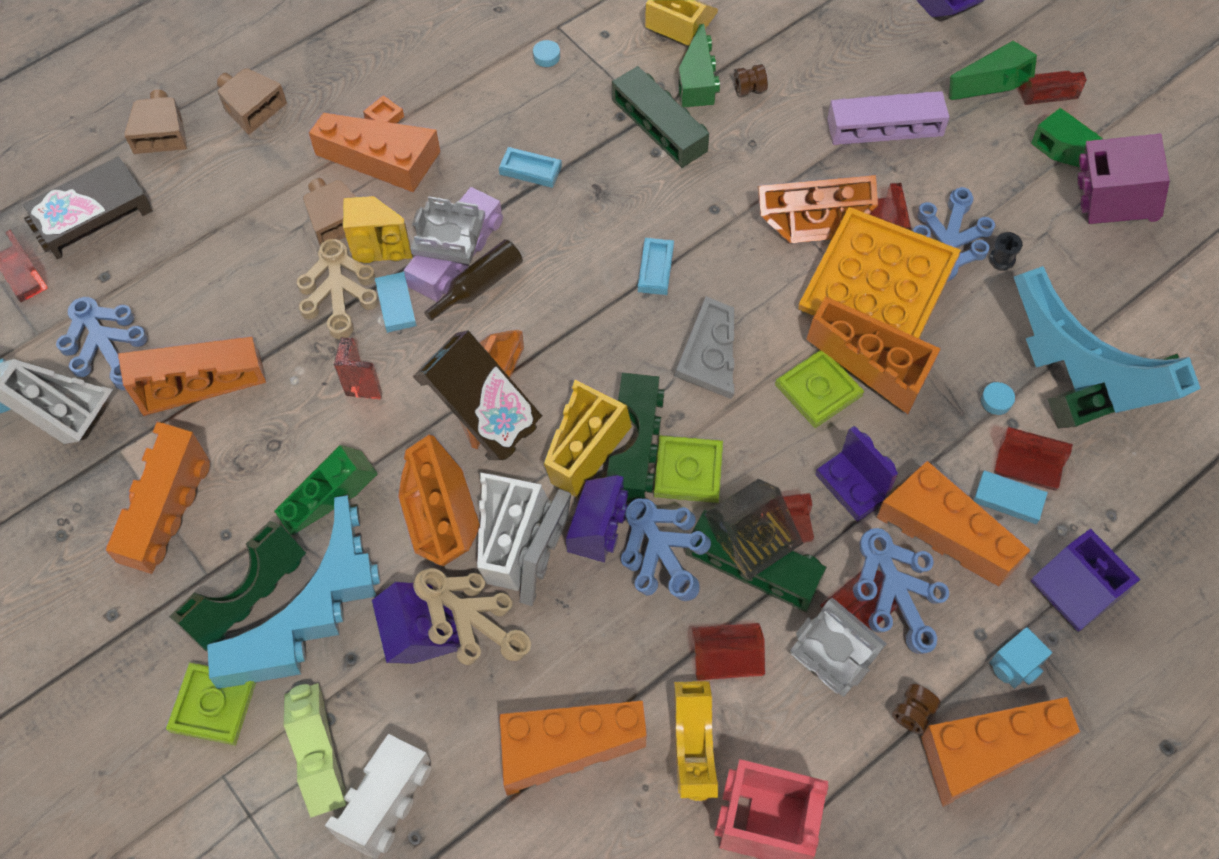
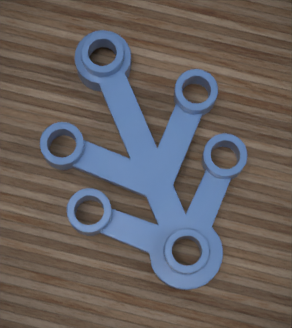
(951, 235)
(98, 336)
(659, 546)
(896, 586)

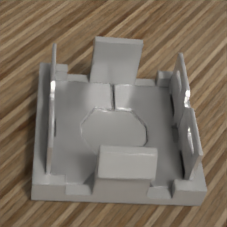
(447, 230)
(837, 647)

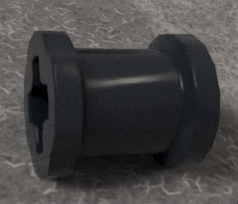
(1007, 247)

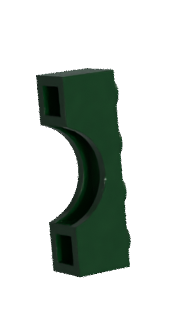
(642, 398)
(270, 557)

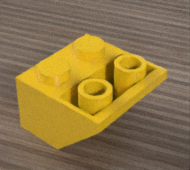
(678, 18)
(374, 231)

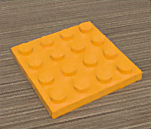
(882, 272)

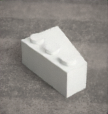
(50, 400)
(507, 521)
(381, 797)

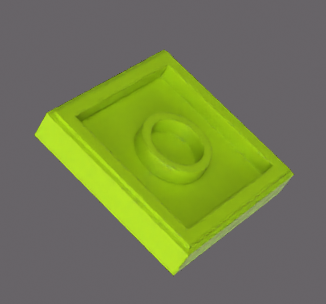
(819, 388)
(688, 469)
(208, 711)

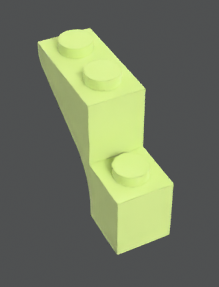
(313, 749)

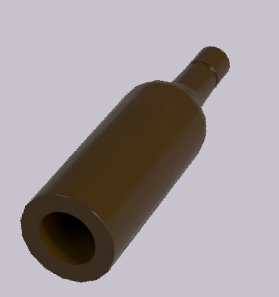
(478, 277)

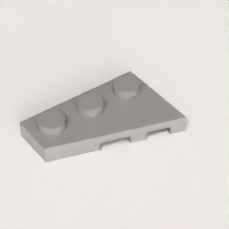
(709, 350)
(543, 539)

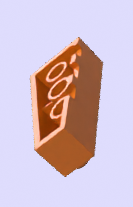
(377, 148)
(873, 351)
(189, 373)
(158, 498)
(953, 524)
(566, 740)
(991, 745)

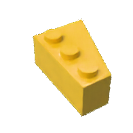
(586, 437)

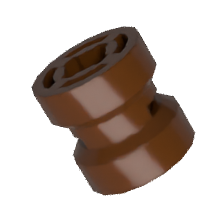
(750, 80)
(916, 708)

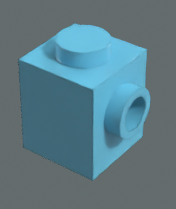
(1021, 659)

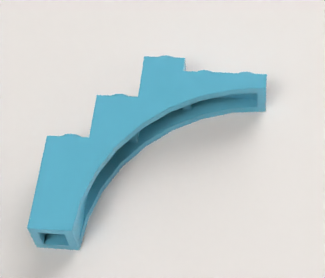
(1060, 336)
(277, 645)

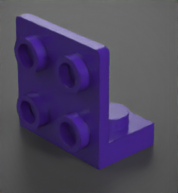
(858, 475)

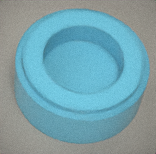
(546, 53)
(997, 398)

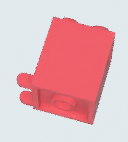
(781, 816)

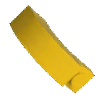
(694, 741)

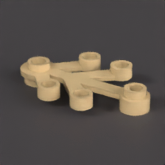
(335, 285)
(467, 614)

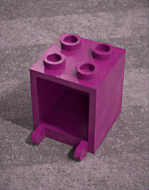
(1124, 179)

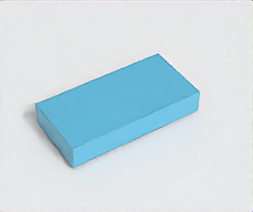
(530, 167)
(656, 266)
(395, 302)
(1010, 497)

